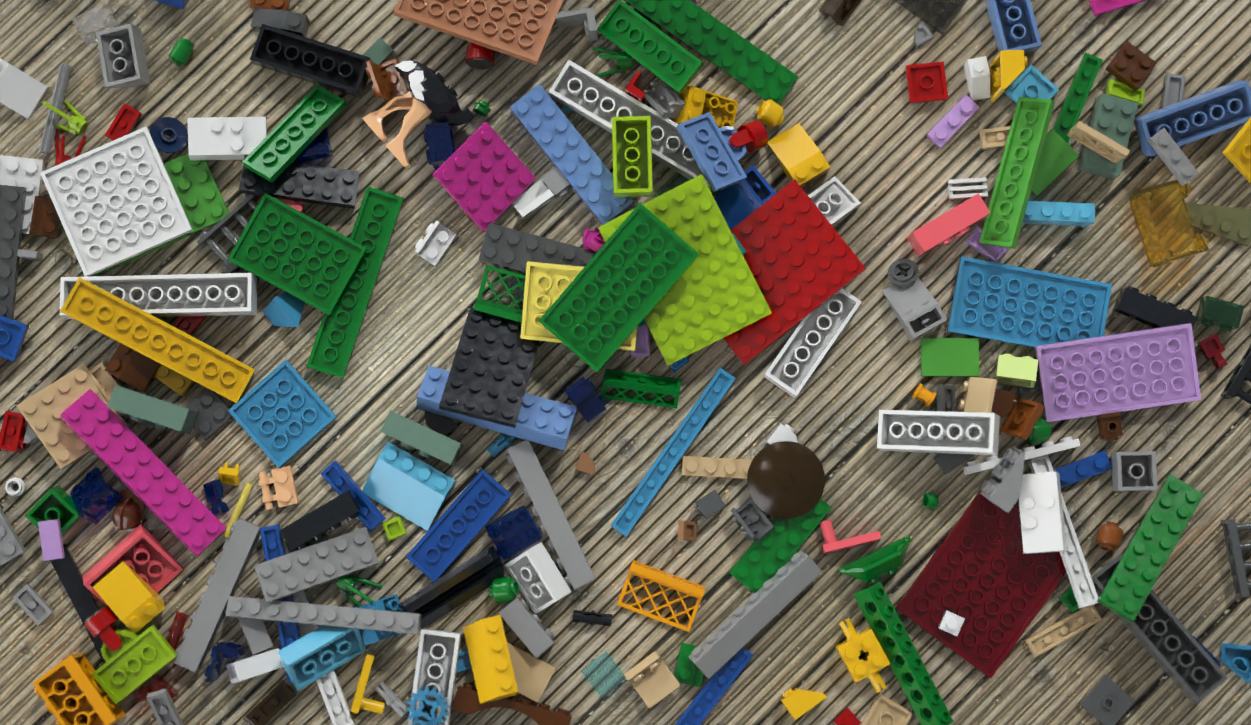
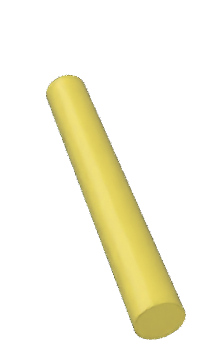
(238, 508)

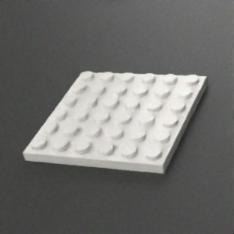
(116, 201)

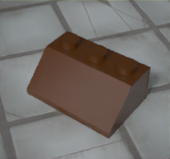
(132, 367)

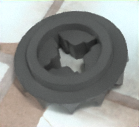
(907, 266)

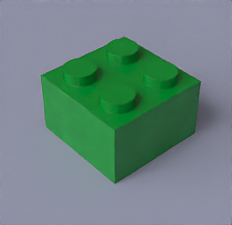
(55, 505)

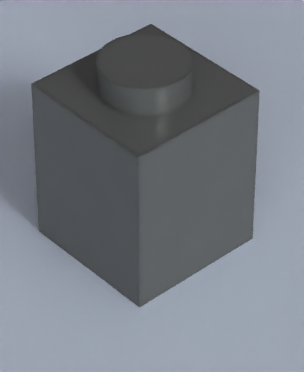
(709, 504)

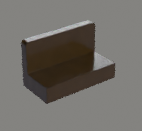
(839, 9)

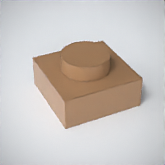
(687, 530)

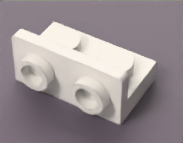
(435, 243)

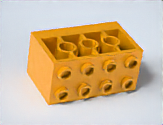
(76, 695)

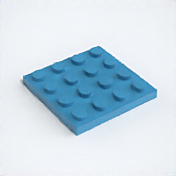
(282, 413)

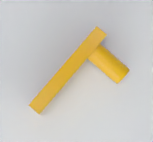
(359, 701)

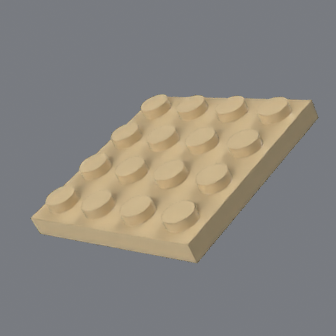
(44, 410)

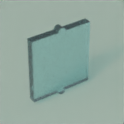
(603, 674)

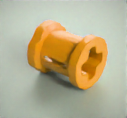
(924, 395)

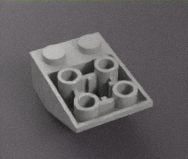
(914, 308)
(1005, 483)

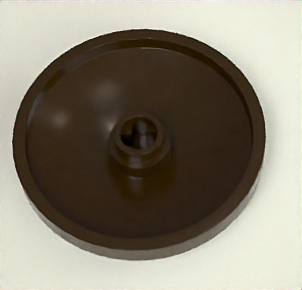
(786, 479)

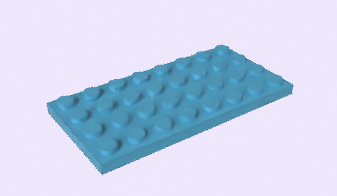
(1025, 304)

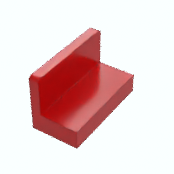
(632, 89)

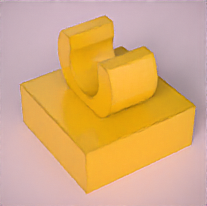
(229, 475)

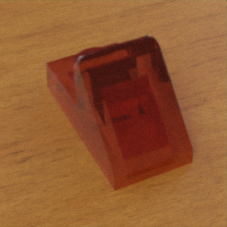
(158, 684)

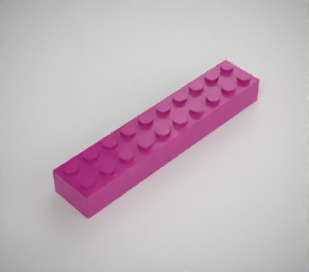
(143, 472)

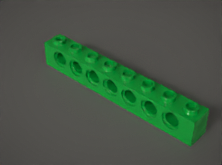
(902, 655)

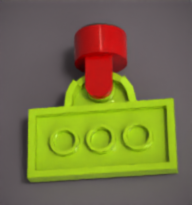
(127, 656)

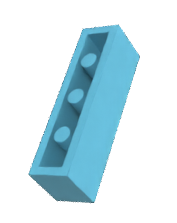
(1059, 213)

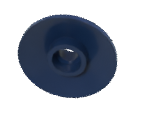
(170, 127)

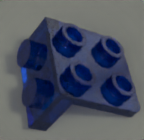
(513, 532)

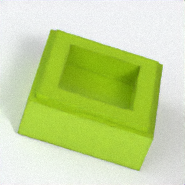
(394, 528)

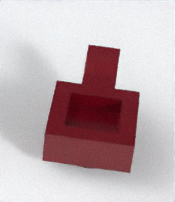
(1212, 348)

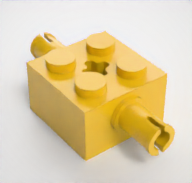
(874, 659)

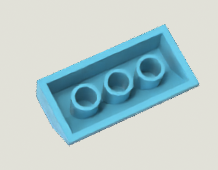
(320, 653)

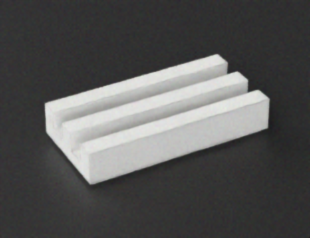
(983, 187)

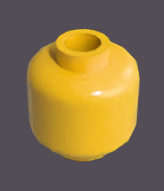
(770, 113)

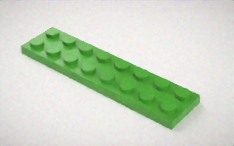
(1017, 172)

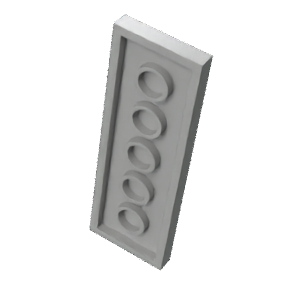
(316, 565)

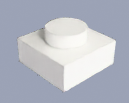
(951, 623)

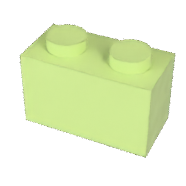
(1016, 370)

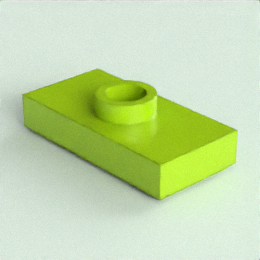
(1122, 91)

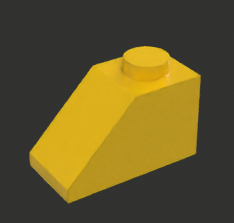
(801, 700)

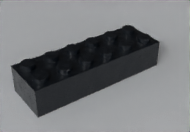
(310, 60)

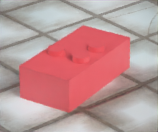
(950, 224)

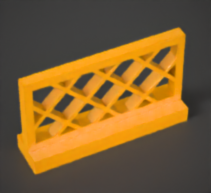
(671, 582)

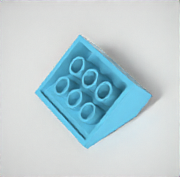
(408, 486)

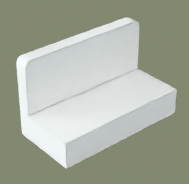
(533, 200)

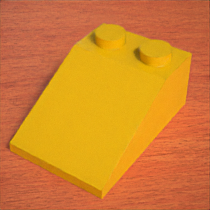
(798, 155)
(129, 597)

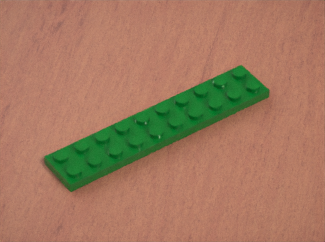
(719, 46)
(341, 329)

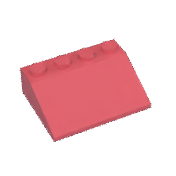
(143, 554)

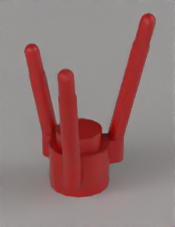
(59, 151)

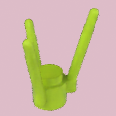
(77, 123)

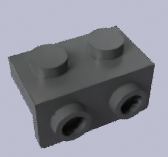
(753, 520)

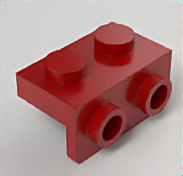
(13, 432)

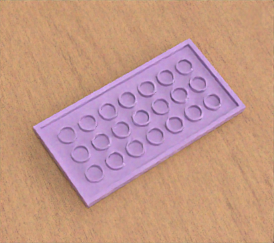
(1118, 372)

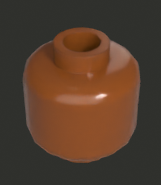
(1109, 536)

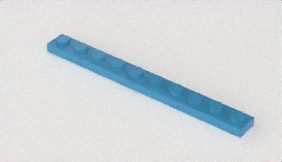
(673, 452)

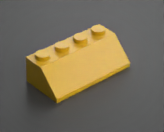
(490, 659)

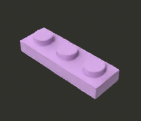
(952, 121)

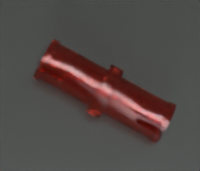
(176, 629)

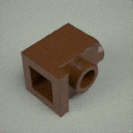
(1103, 426)

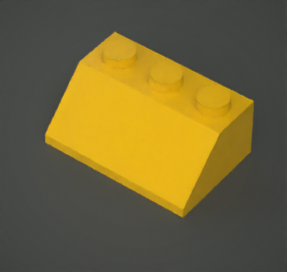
(1005, 70)

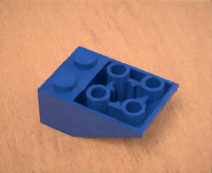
(744, 197)

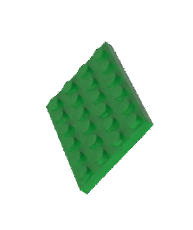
(297, 254)

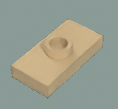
(104, 380)

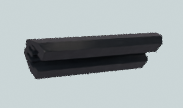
(455, 587)

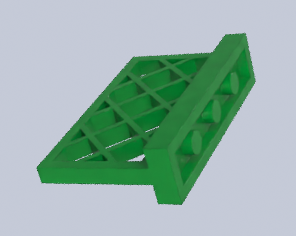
(499, 309)

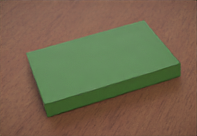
(1053, 160)
(949, 357)

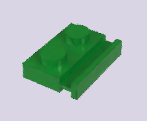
(686, 670)

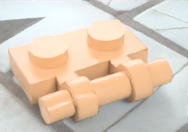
(284, 487)

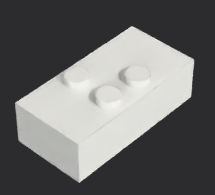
(224, 137)
(1042, 513)

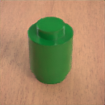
(181, 52)

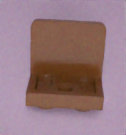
(386, 80)

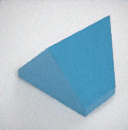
(285, 310)
(1238, 659)

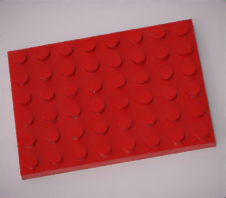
(795, 263)

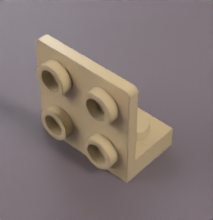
(652, 679)

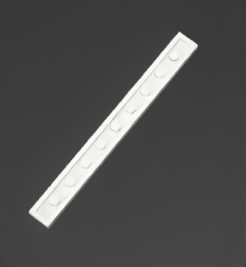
(329, 683)

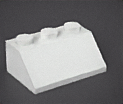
(538, 578)

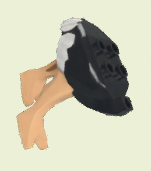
(426, 100)

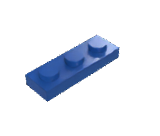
(1083, 468)

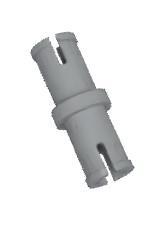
(391, 699)

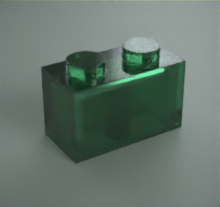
(1219, 313)

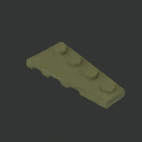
(1222, 221)

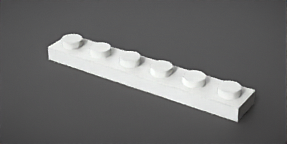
(1030, 452)

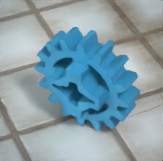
(423, 698)

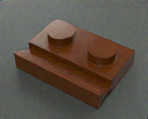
(44, 218)

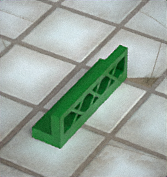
(641, 384)

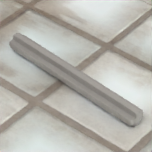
(56, 101)

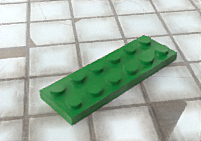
(650, 46)
(294, 133)
(777, 548)

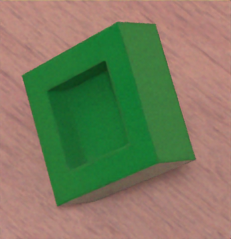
(1069, 600)

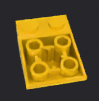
(701, 102)

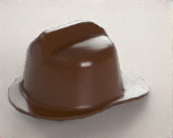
(128, 511)

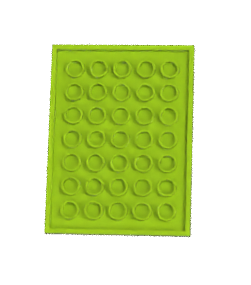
(715, 291)

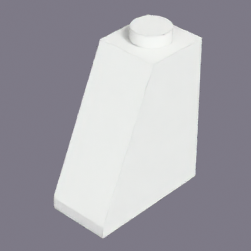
(254, 666)

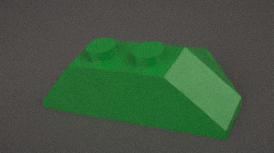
(878, 562)

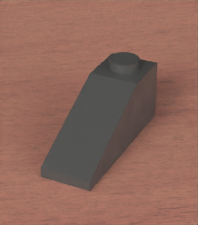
(281, 19)

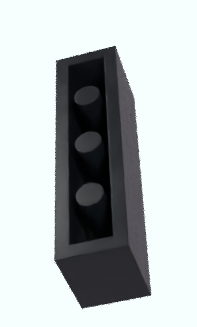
(1149, 310)
(320, 520)

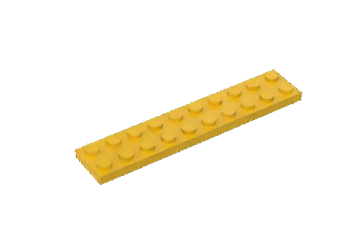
(157, 340)

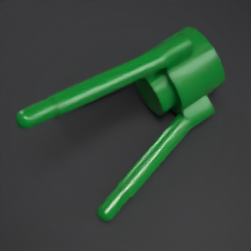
(622, 59)
(346, 585)

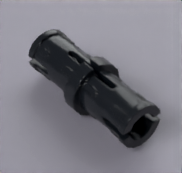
(592, 618)

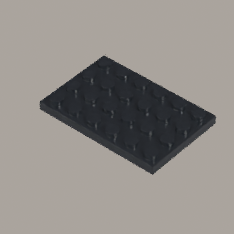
(489, 370)

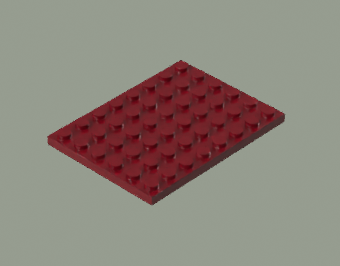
(985, 580)

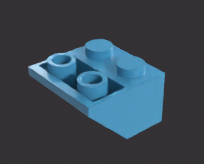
(386, 604)

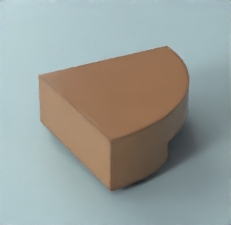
(585, 464)

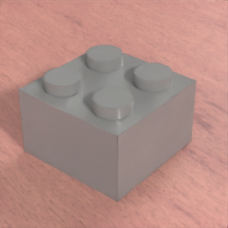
(1134, 471)

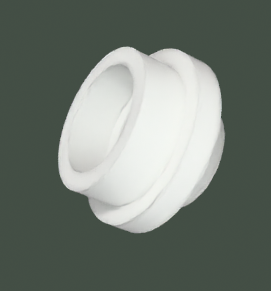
(9, 487)

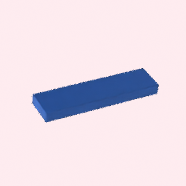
(342, 482)

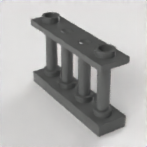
(208, 236)
(1235, 549)

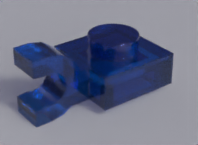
(214, 494)

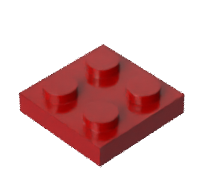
(926, 82)

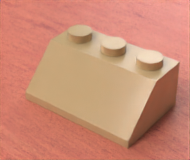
(977, 395)

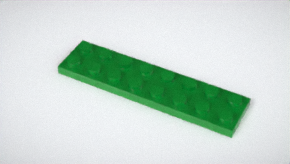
(1150, 548)

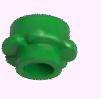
(481, 108)
(930, 500)

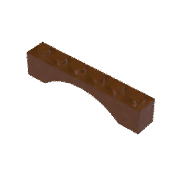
(468, 702)

